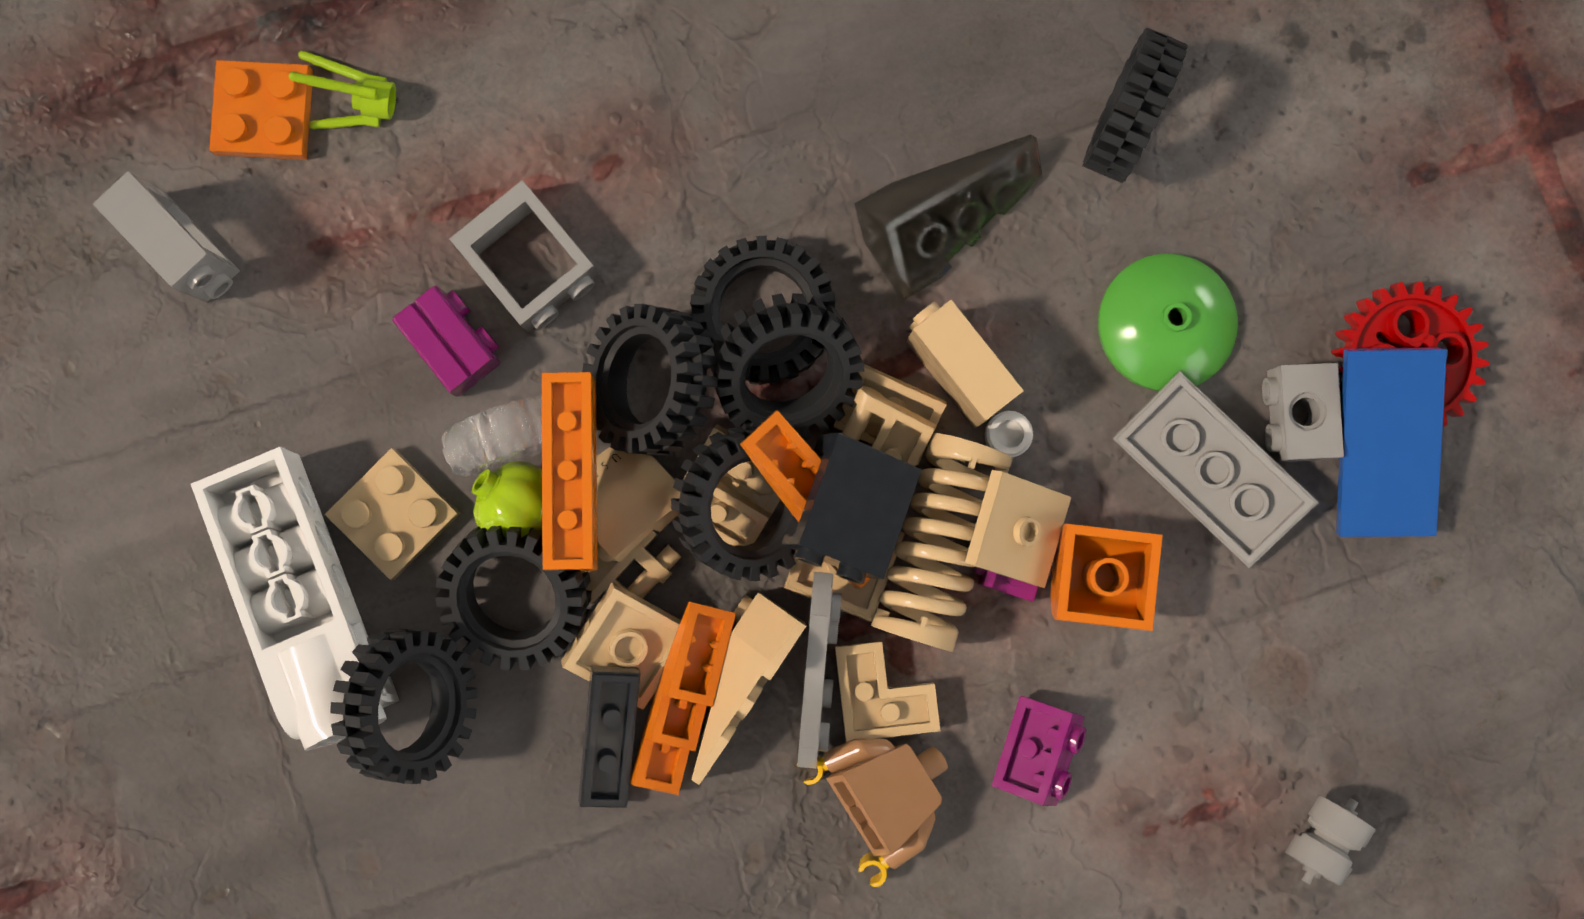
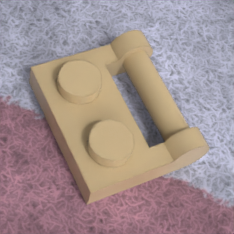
(903, 432)

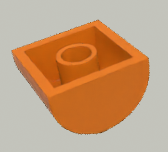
(1105, 577)

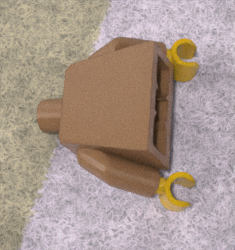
(886, 796)

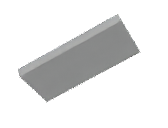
(1214, 469)

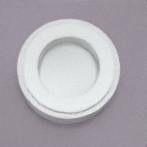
(1009, 433)

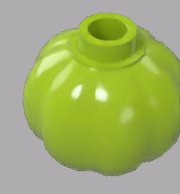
(509, 497)

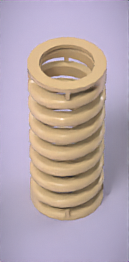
(929, 627)

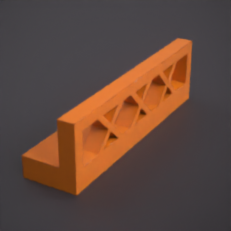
(569, 471)

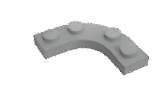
(817, 690)

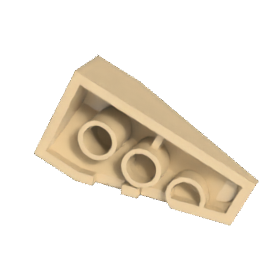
(753, 655)

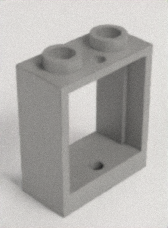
(497, 221)
(167, 238)

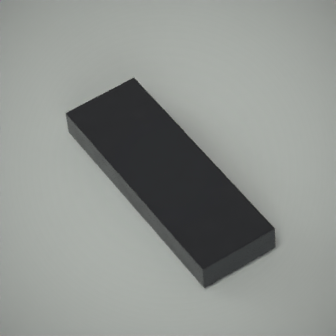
(609, 736)

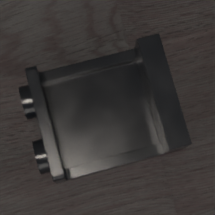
(854, 509)

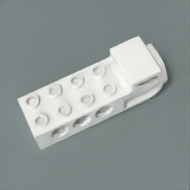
(286, 588)

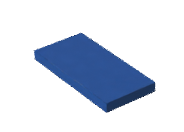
(1391, 441)

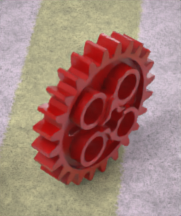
(1430, 322)

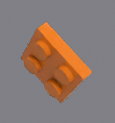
(260, 111)

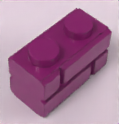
(447, 340)

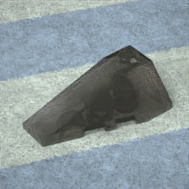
(931, 215)

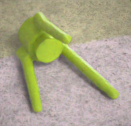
(370, 95)

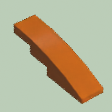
(785, 463)
(681, 697)

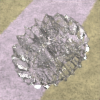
(495, 437)

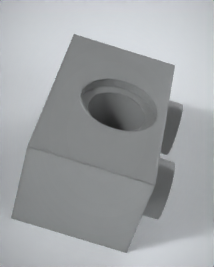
(1319, 391)

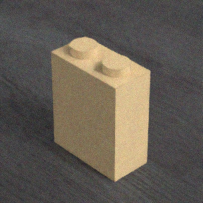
(961, 362)

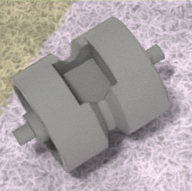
(1327, 846)

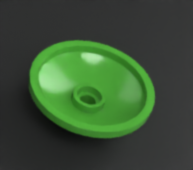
(1137, 326)

